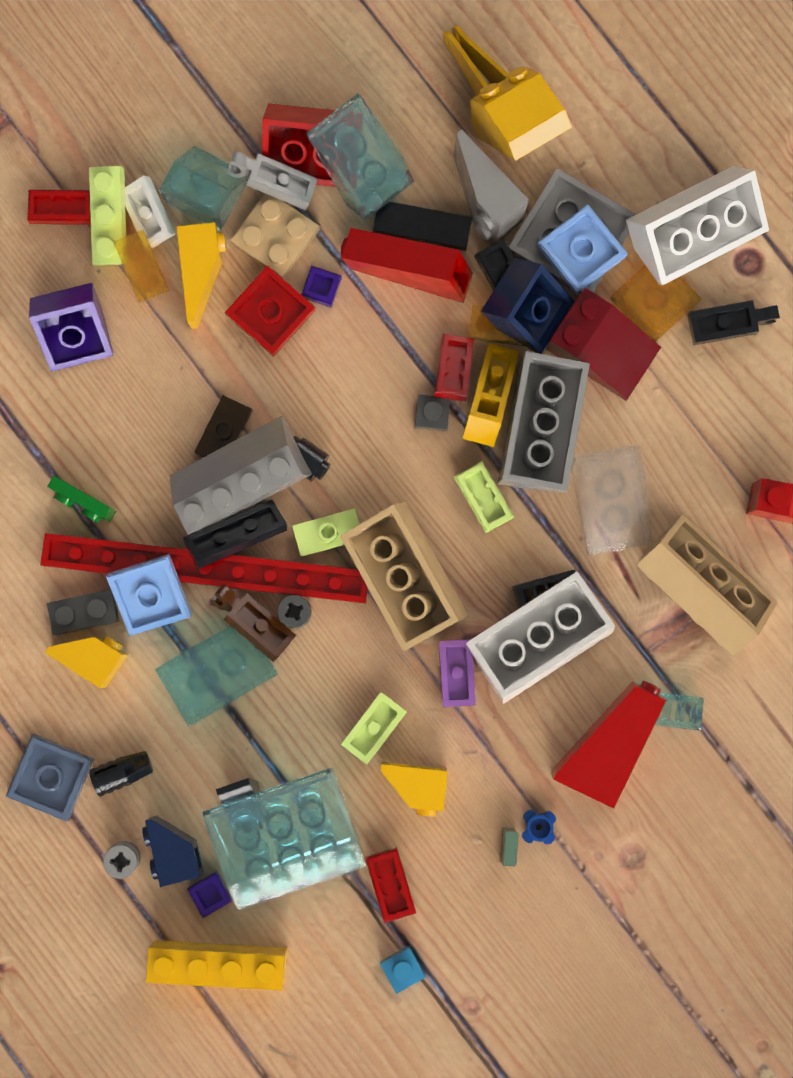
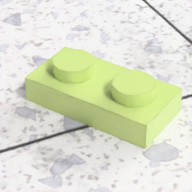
(374, 728)

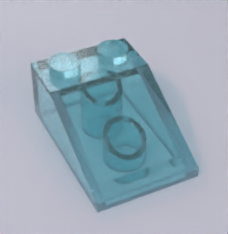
(360, 157)
(214, 674)

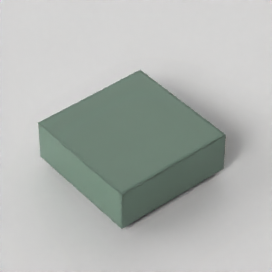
(509, 847)

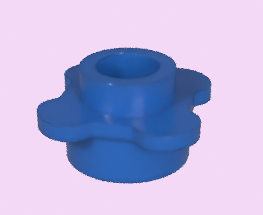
(545, 834)

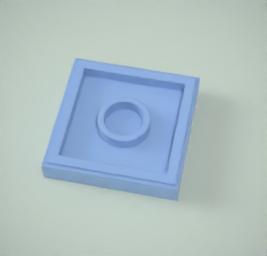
(582, 249)
(149, 595)

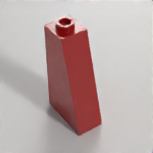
(408, 263)
(611, 746)

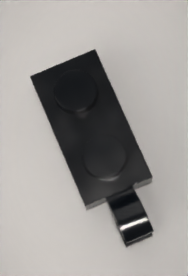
(729, 321)

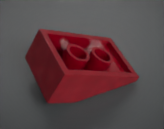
(607, 340)

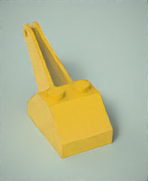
(515, 109)

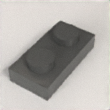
(82, 612)

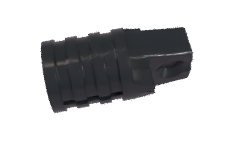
(120, 772)

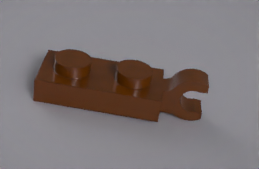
(254, 622)

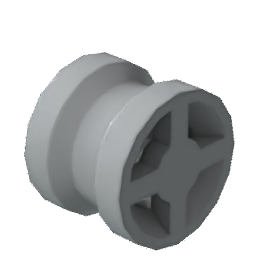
(123, 853)

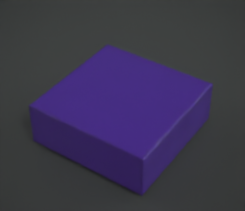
(321, 286)
(210, 894)

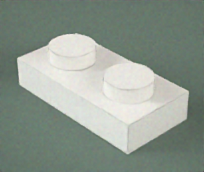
(147, 211)

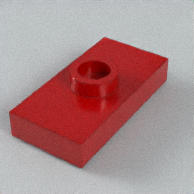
(59, 207)
(454, 367)
(390, 885)

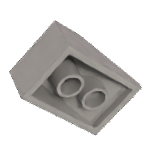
(491, 196)

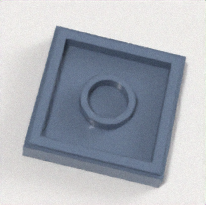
(50, 777)

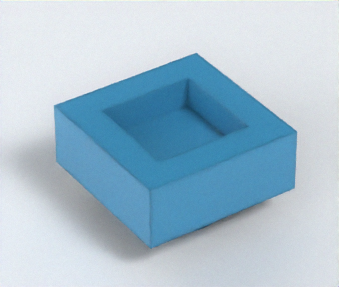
(402, 969)

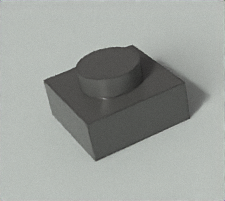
(432, 413)

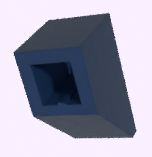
(173, 851)

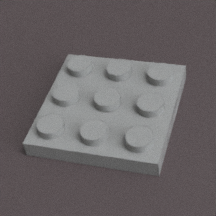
(556, 204)

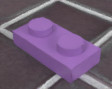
(456, 673)

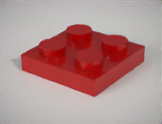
(270, 311)

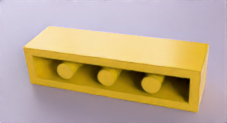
(216, 965)

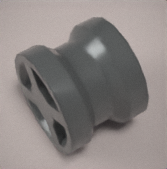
(297, 616)

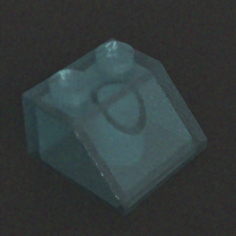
(202, 187)

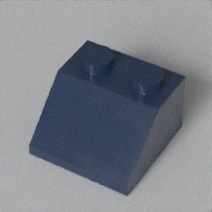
(528, 304)

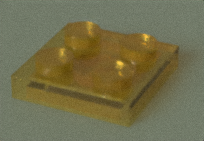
(652, 305)

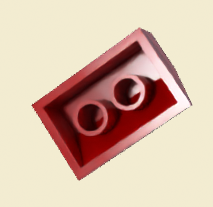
(287, 142)

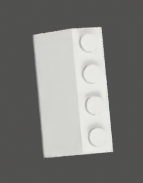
(699, 224)
(540, 637)

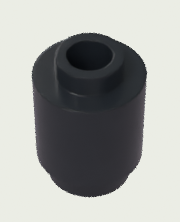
(314, 457)

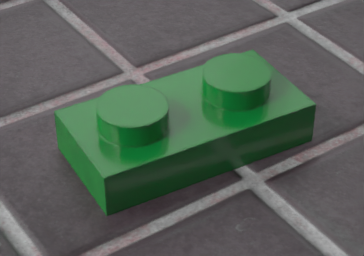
(68, 494)

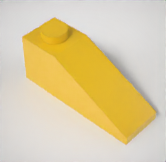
(200, 264)
(491, 395)

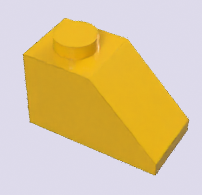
(91, 658)
(418, 786)

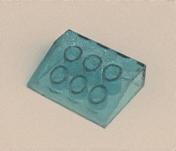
(284, 838)

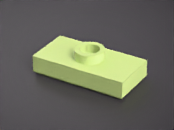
(483, 497)
(324, 532)

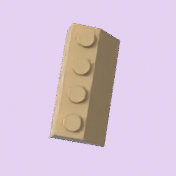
(404, 575)
(707, 585)

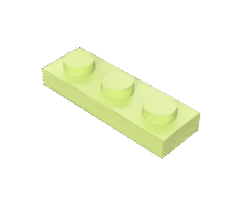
(107, 213)

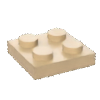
(275, 235)

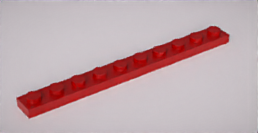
(232, 571)

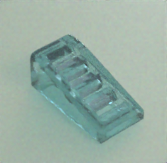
(695, 712)

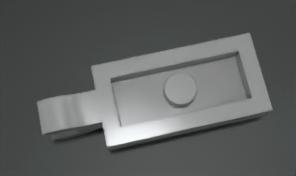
(274, 178)

